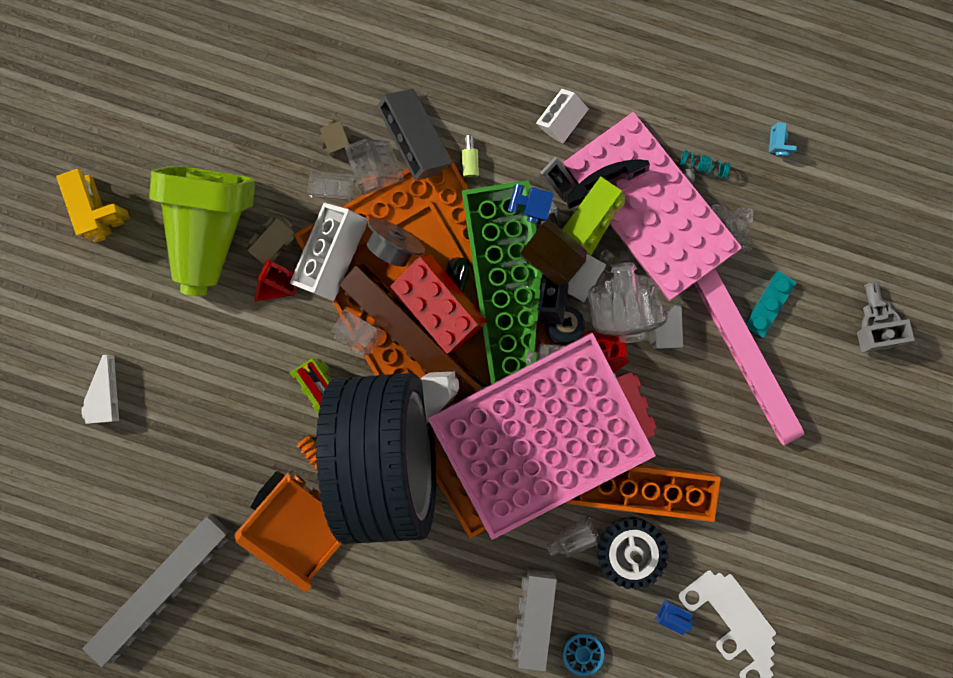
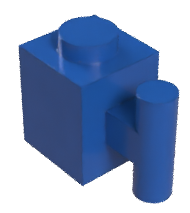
(536, 203)
(674, 617)

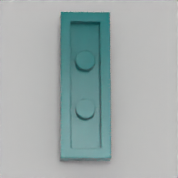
(769, 304)

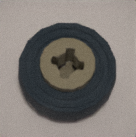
(567, 334)

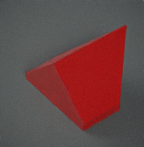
(274, 282)

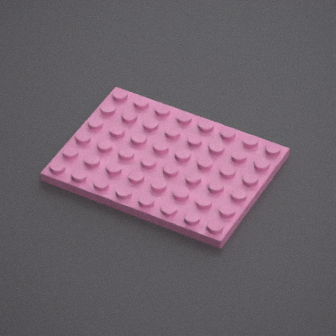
(541, 436)

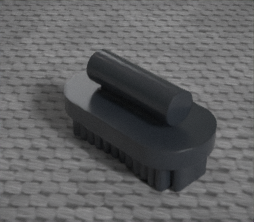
(458, 271)

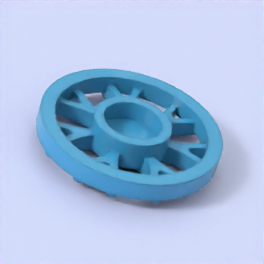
(583, 654)

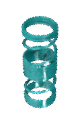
(704, 164)

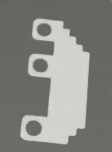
(746, 622)

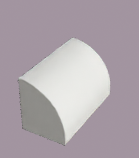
(562, 115)

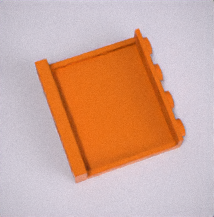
(290, 532)

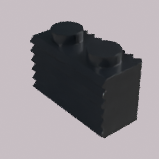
(552, 302)

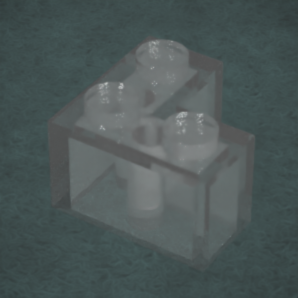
(357, 333)

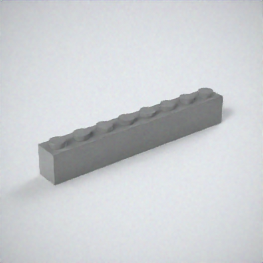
(156, 590)

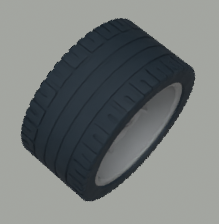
(376, 459)

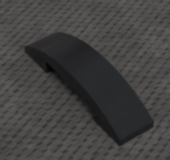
(631, 168)

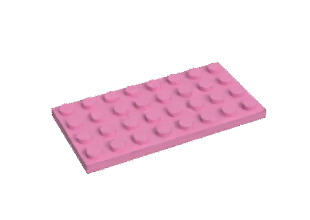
(663, 214)

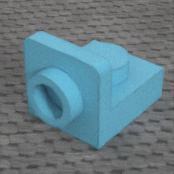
(778, 137)

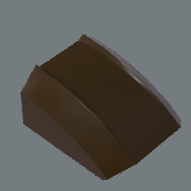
(554, 253)

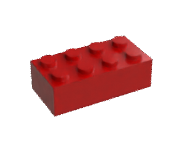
(438, 304)

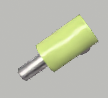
(470, 164)

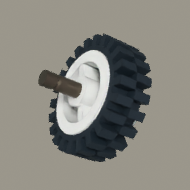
(632, 553)

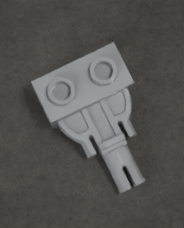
(882, 325)

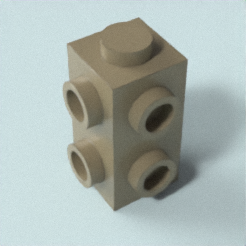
(276, 233)

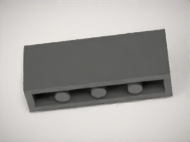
(414, 134)

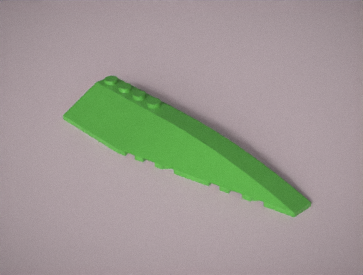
(504, 281)

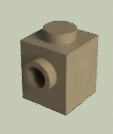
(334, 137)

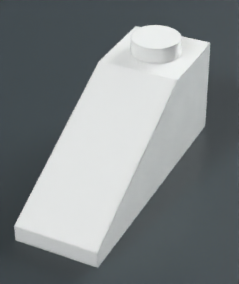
(101, 398)

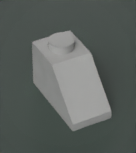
(671, 333)

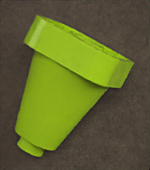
(199, 220)

